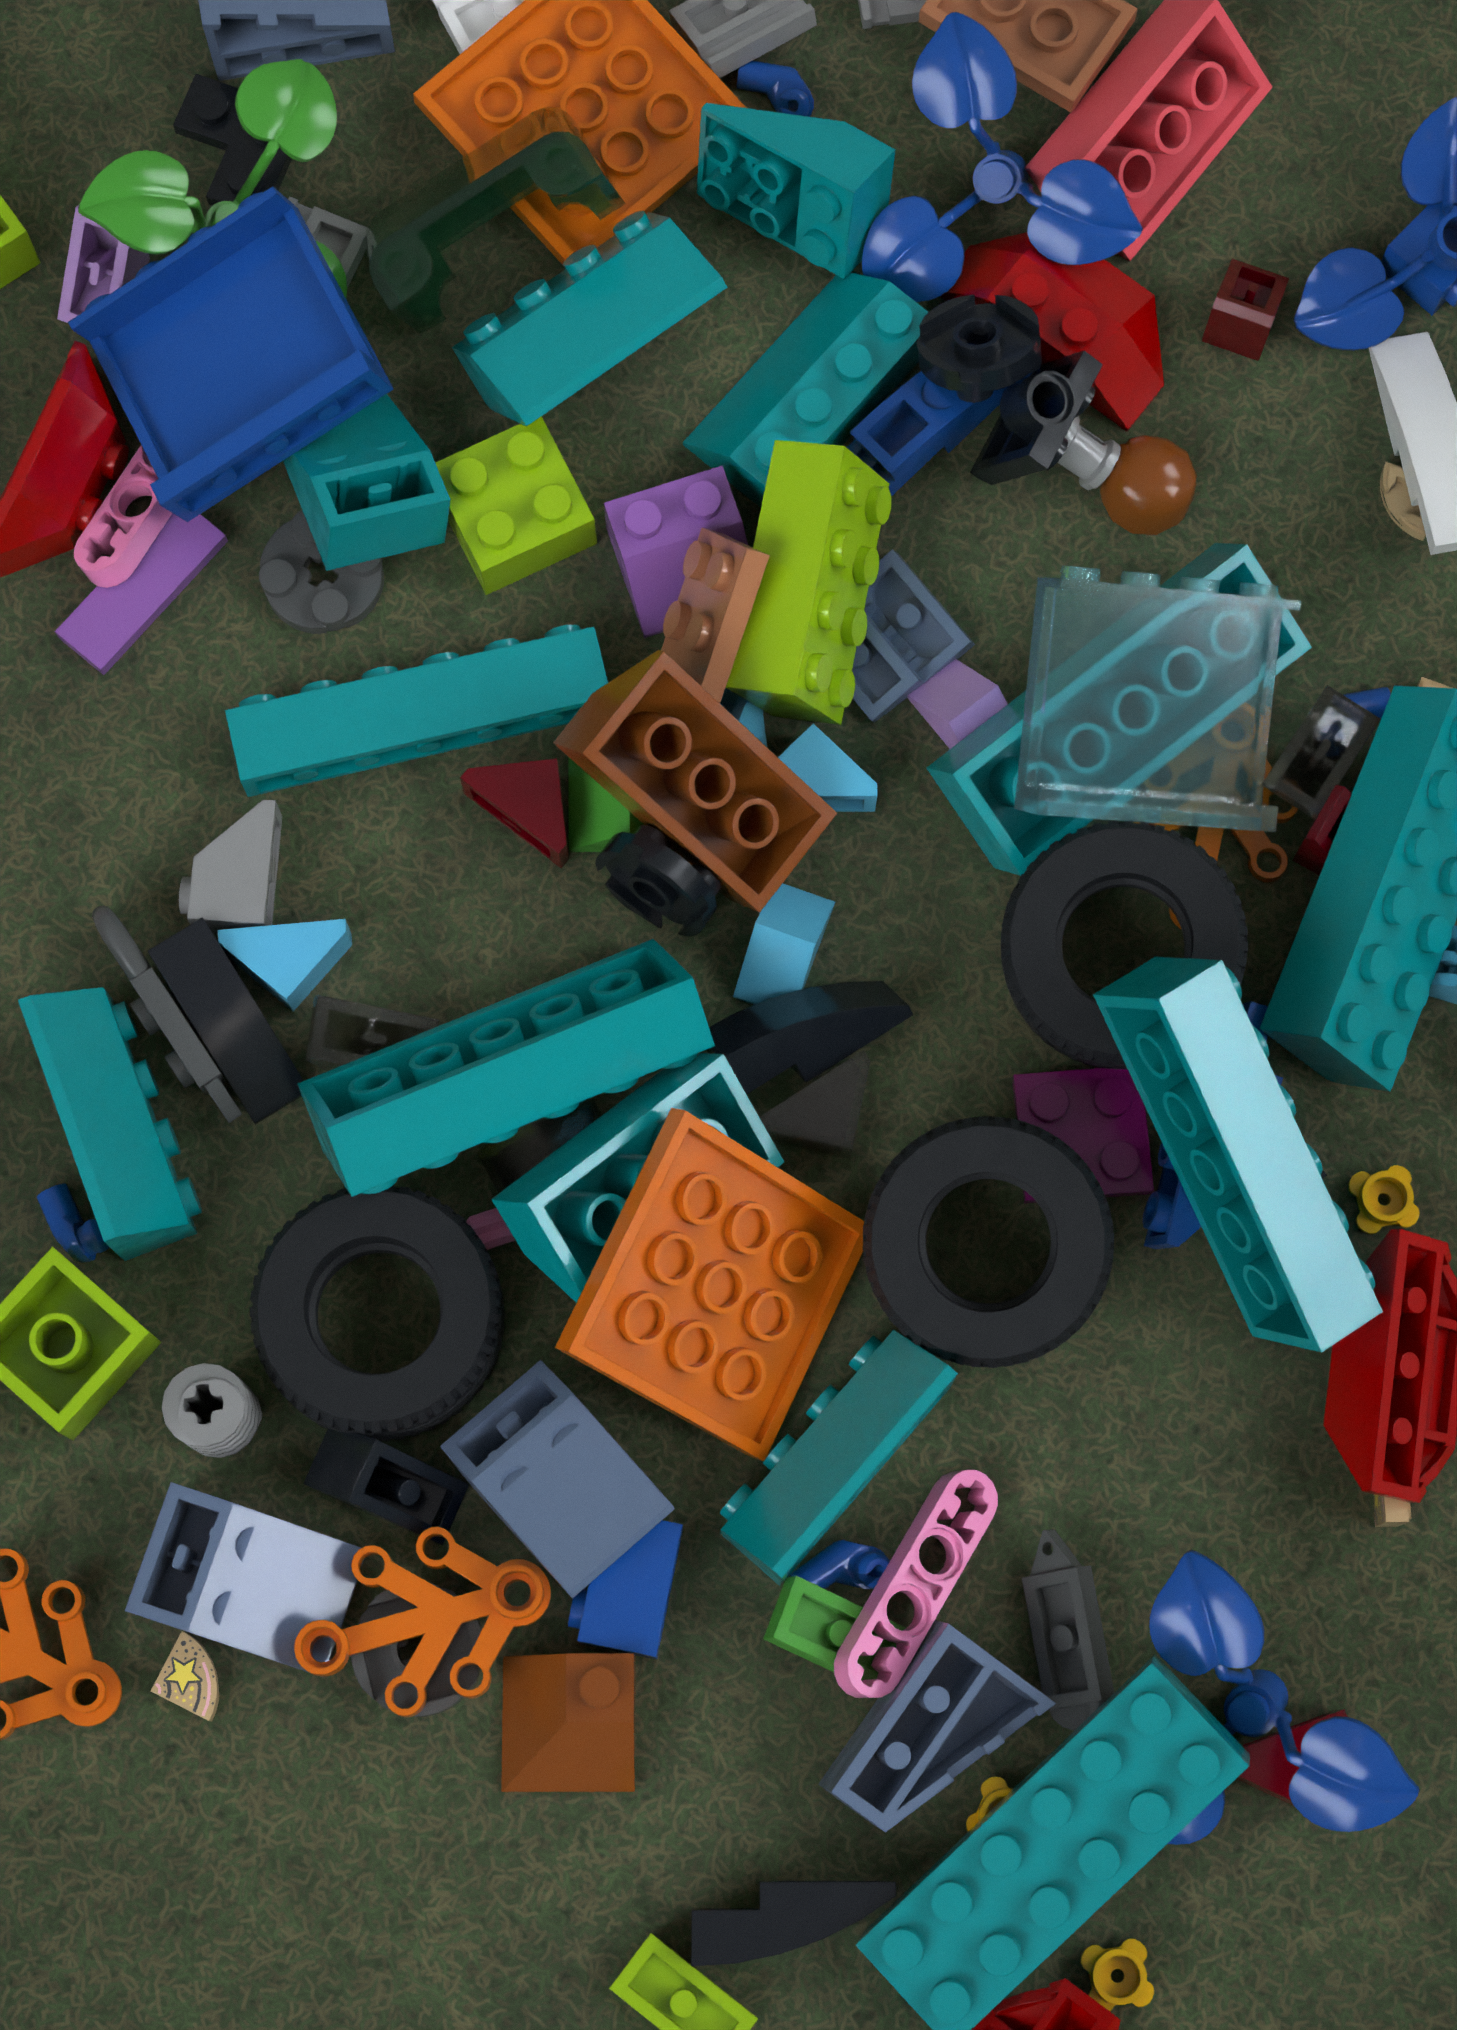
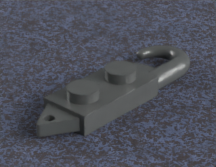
(159, 1011)
(1067, 1632)

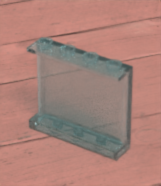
(1150, 700)

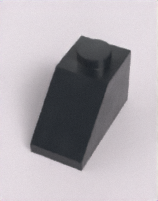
(385, 1482)

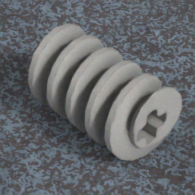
(194, 1393)

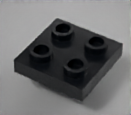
(1037, 418)

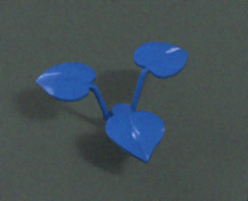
(1081, 208)
(1347, 293)
(1345, 1767)

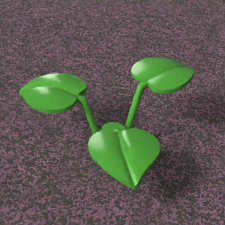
(145, 191)

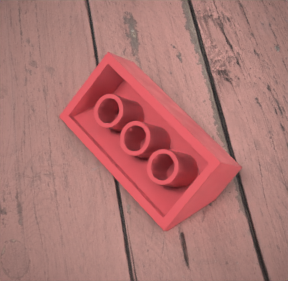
(1162, 109)

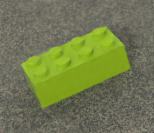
(809, 612)

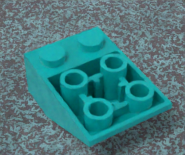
(796, 180)
(370, 488)

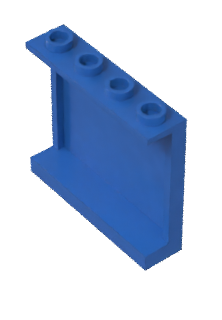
(232, 353)

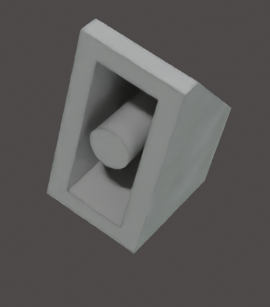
(236, 873)

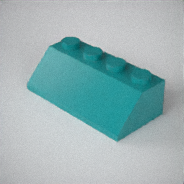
(586, 317)
(813, 379)
(110, 1119)
(574, 1195)
(836, 1455)

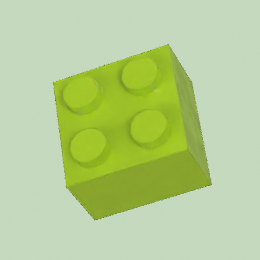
(515, 505)
(67, 1344)

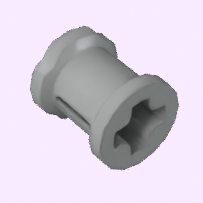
(1089, 456)

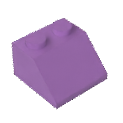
(655, 531)

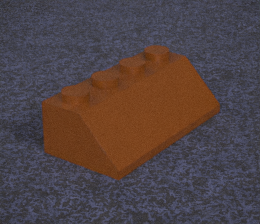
(697, 778)

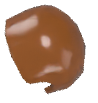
(1149, 485)

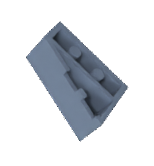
(268, 31)
(930, 1728)

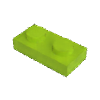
(677, 1994)

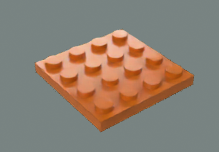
(614, 72)
(715, 1285)

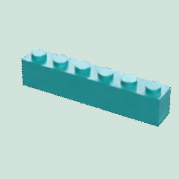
(415, 710)

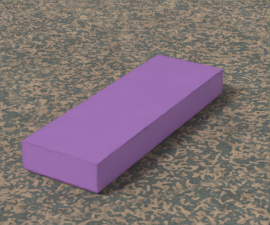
(118, 615)

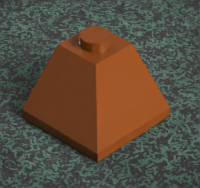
(569, 1723)

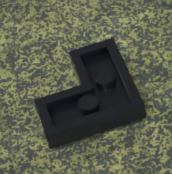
(211, 118)

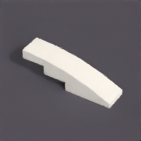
(1422, 430)

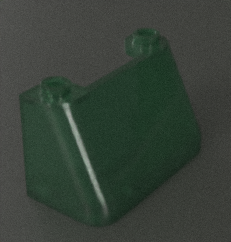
(408, 235)

